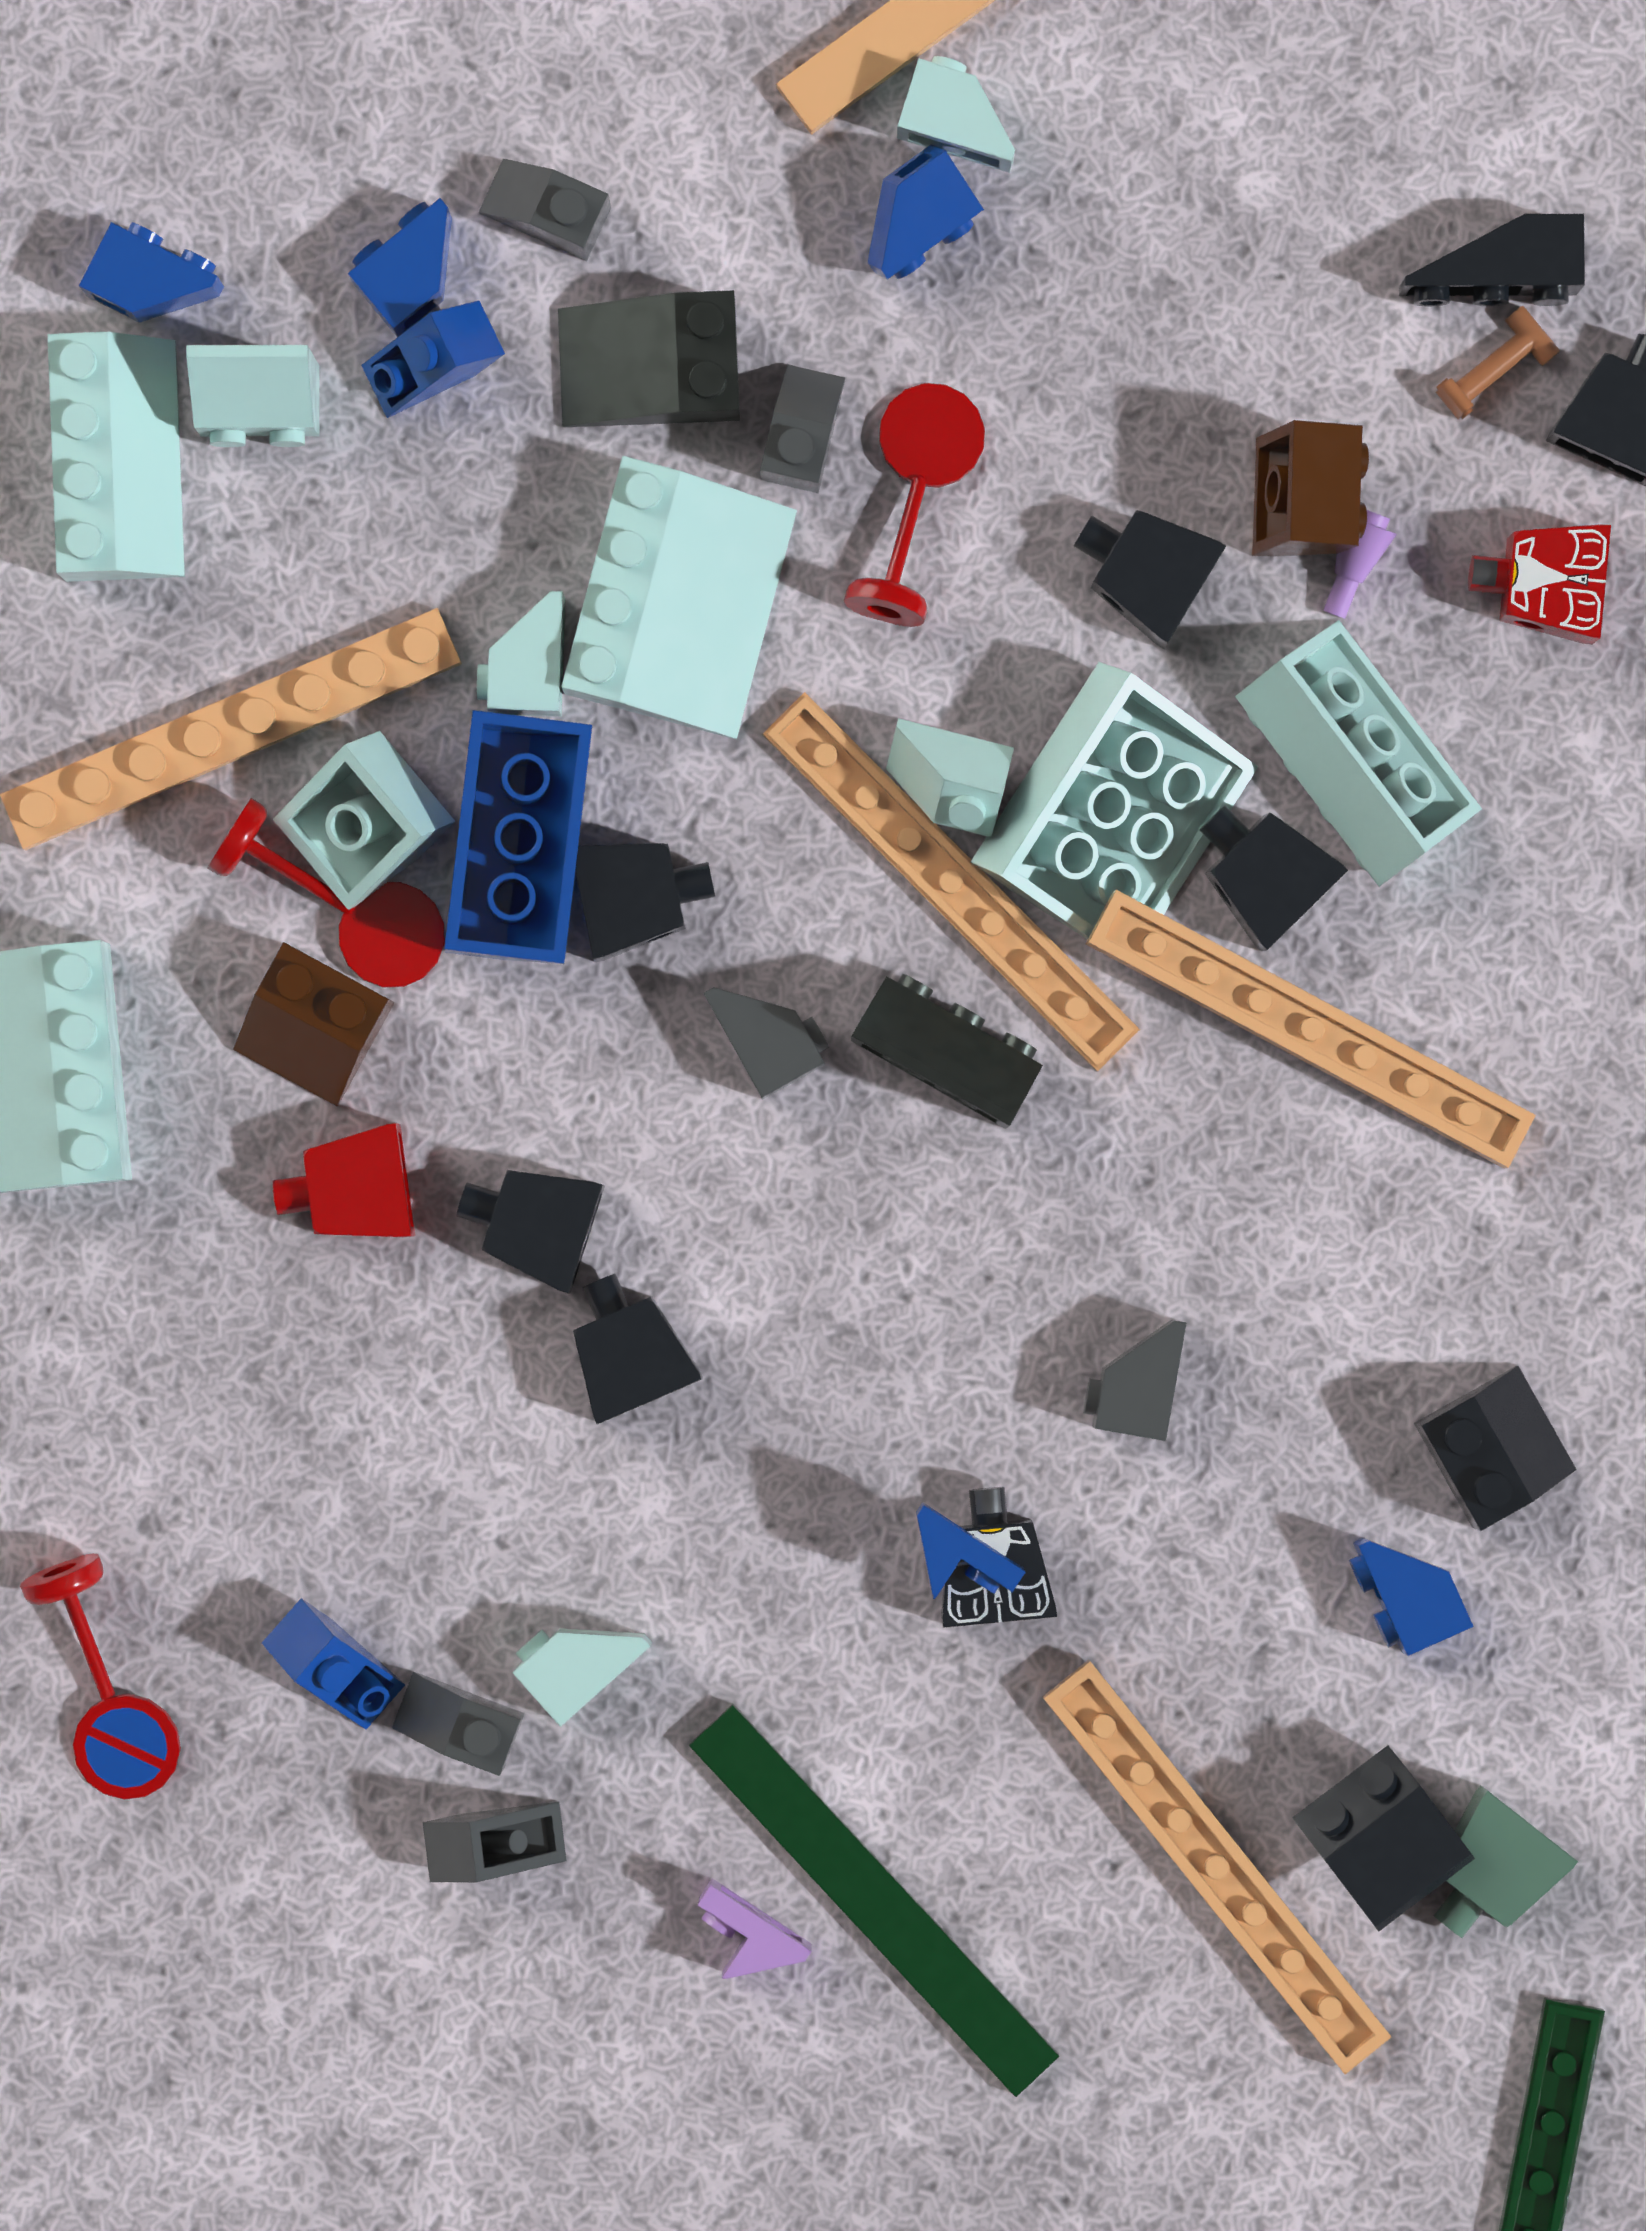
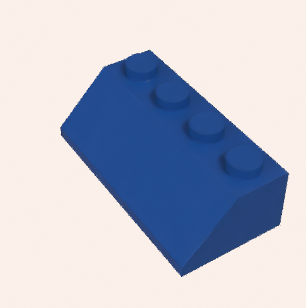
(518, 838)

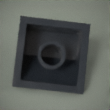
(1496, 1448)
(1383, 1838)

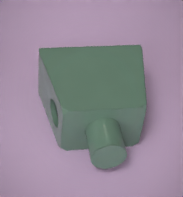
(1510, 1866)

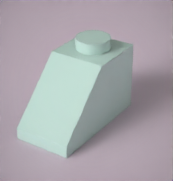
(954, 114)
(527, 663)
(950, 775)
(575, 1666)

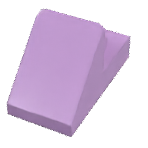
(765, 1942)

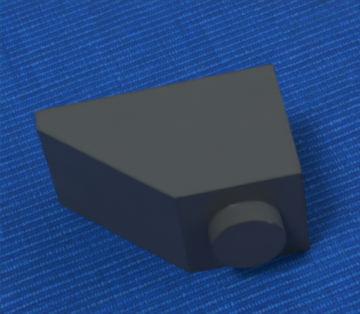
(547, 206)
(802, 428)
(768, 1039)
(1139, 1386)
(458, 1723)
(494, 1843)

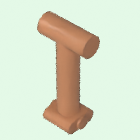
(1528, 339)

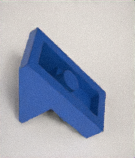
(948, 1543)

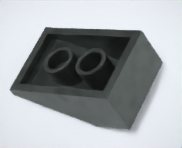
(650, 360)

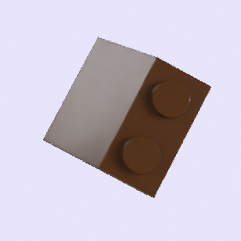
(1309, 489)
(311, 1024)

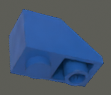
(917, 209)
(408, 271)
(143, 278)
(433, 357)
(1415, 1596)
(332, 1664)

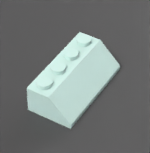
(115, 456)
(1358, 752)

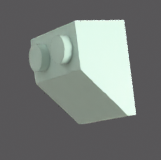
(254, 393)
(363, 818)

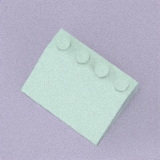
(678, 598)
(1113, 803)
(60, 1069)

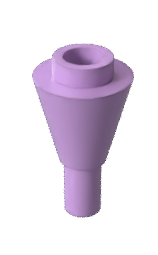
(1356, 563)

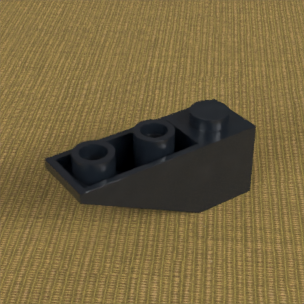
(1521, 258)

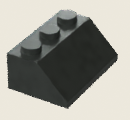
(948, 1049)

